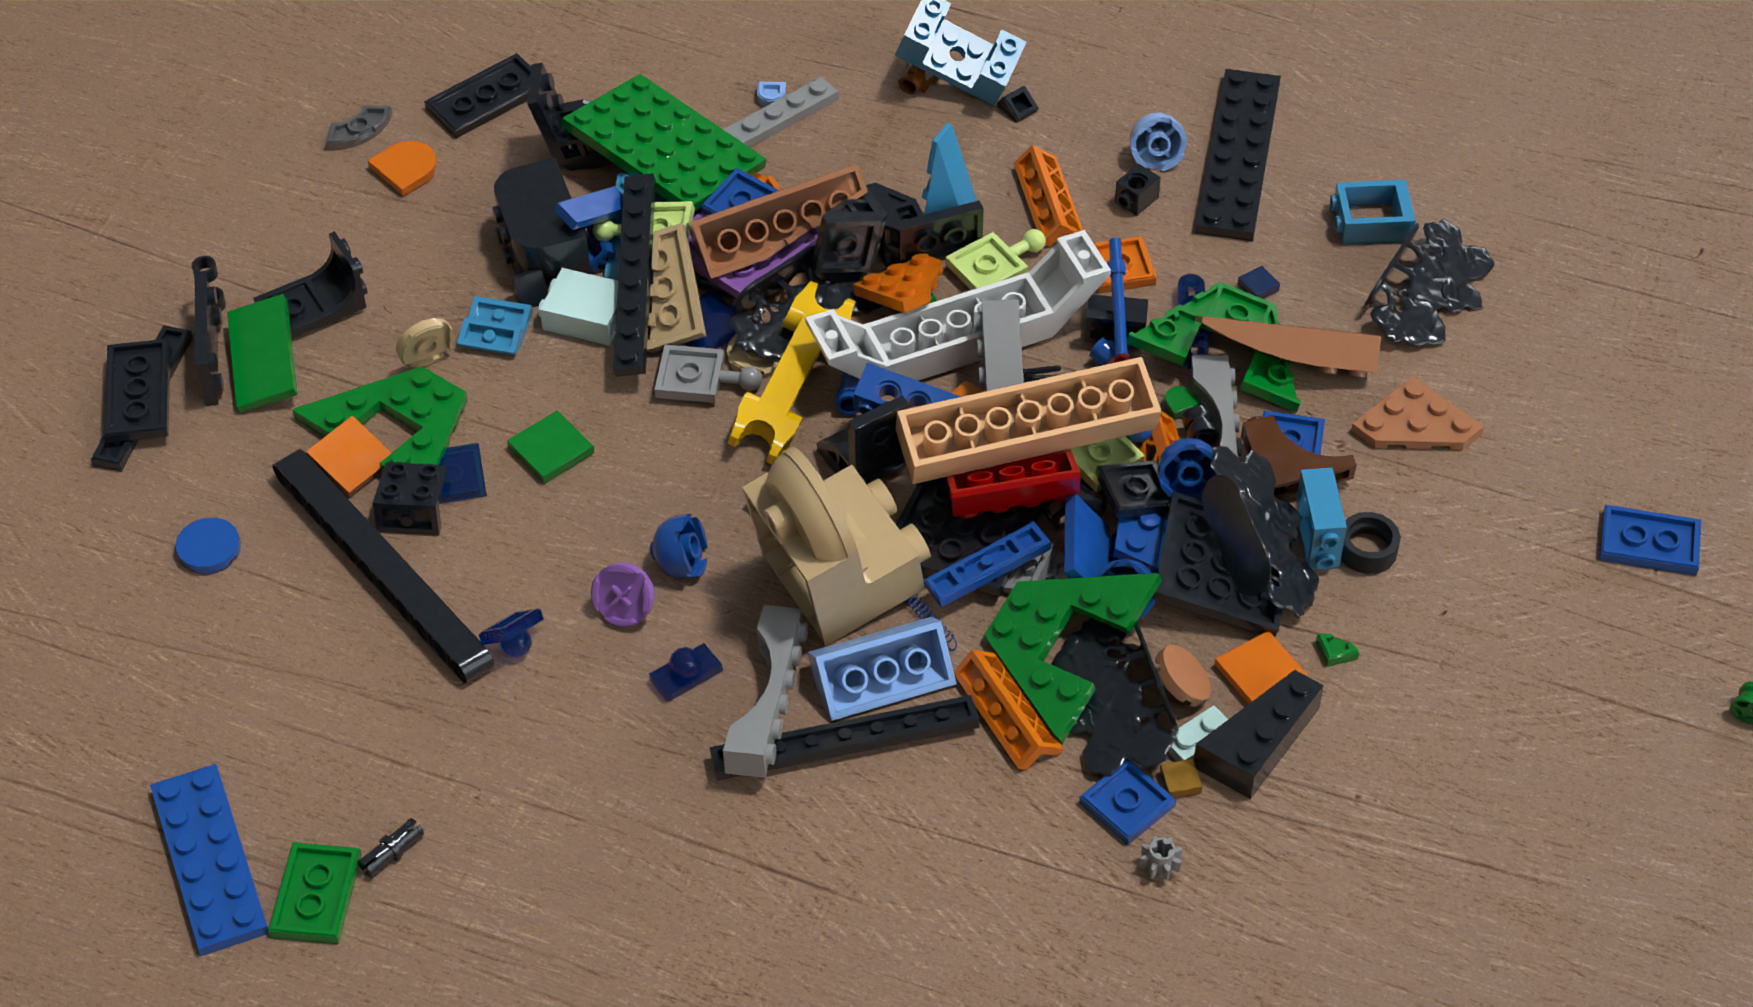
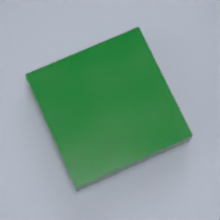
(550, 446)

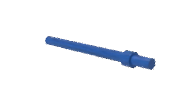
(1118, 270)

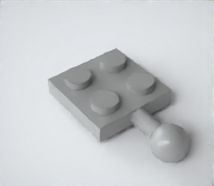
(696, 374)

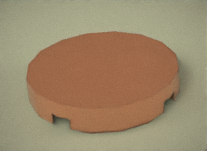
(1183, 675)

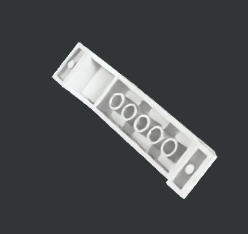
(944, 332)

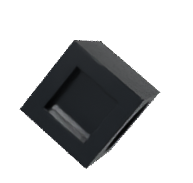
(1137, 189)

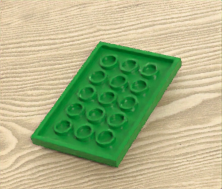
(658, 134)

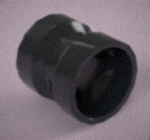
(1199, 424)

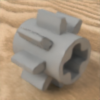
(1161, 857)

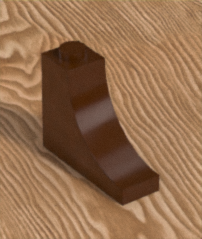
(1287, 458)

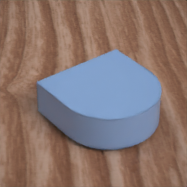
(770, 92)

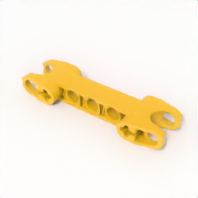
(771, 413)

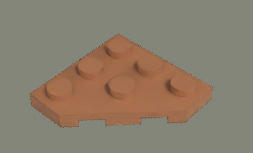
(1417, 419)

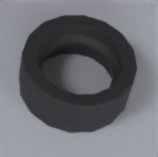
(1370, 561)

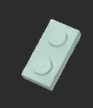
(1193, 732)

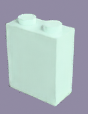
(580, 306)

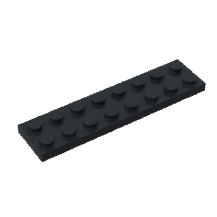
(1238, 155)

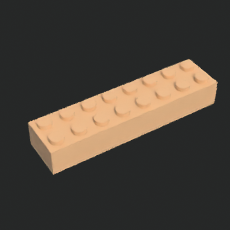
(1027, 420)

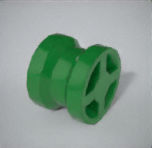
(1743, 704)

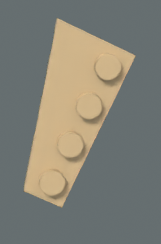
(674, 291)

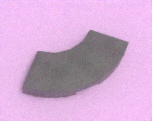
(360, 128)

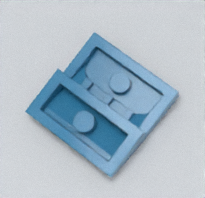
(495, 326)

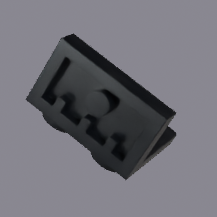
(1100, 317)
(409, 498)

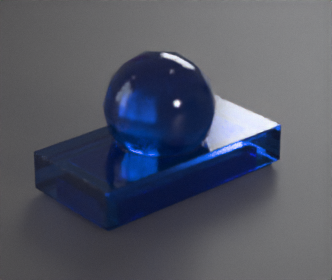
(513, 632)
(685, 671)

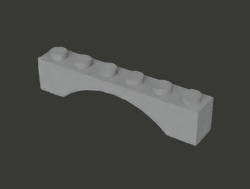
(1212, 383)
(752, 738)

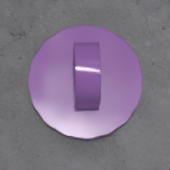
(622, 594)

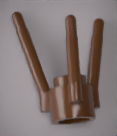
(914, 80)

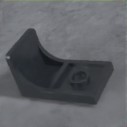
(325, 294)

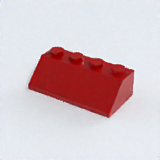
(1014, 484)

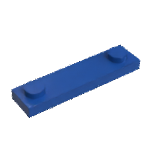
(987, 564)

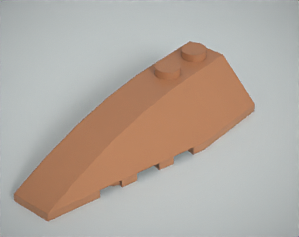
(771, 222)
(1303, 344)

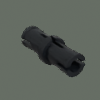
(390, 847)

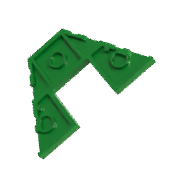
(1175, 332)
(413, 397)
(1035, 618)

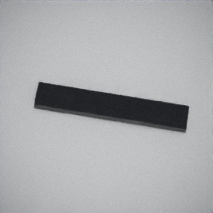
(116, 454)

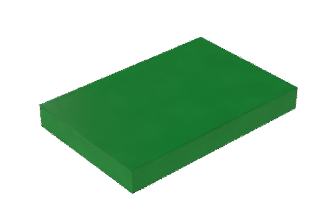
(315, 893)

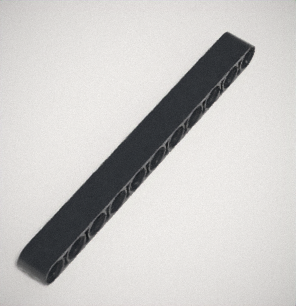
(383, 566)

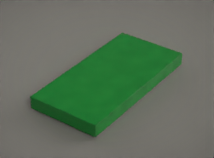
(262, 353)

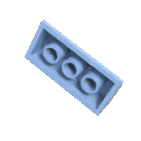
(882, 668)

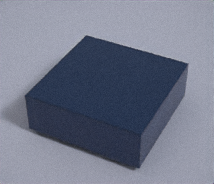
(1259, 283)

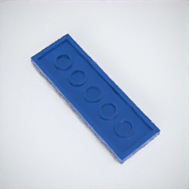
(209, 860)

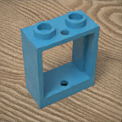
(1372, 229)
(1323, 518)

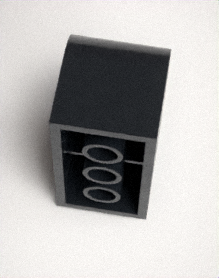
(529, 225)

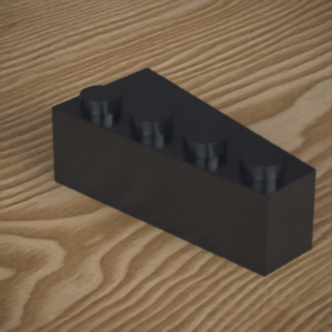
(1258, 736)

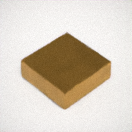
(1181, 778)

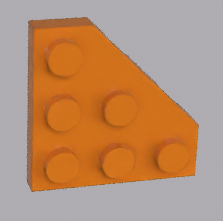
(902, 285)

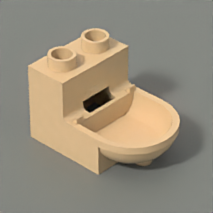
(834, 543)

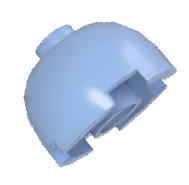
(1158, 141)

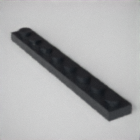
(634, 275)
(866, 733)

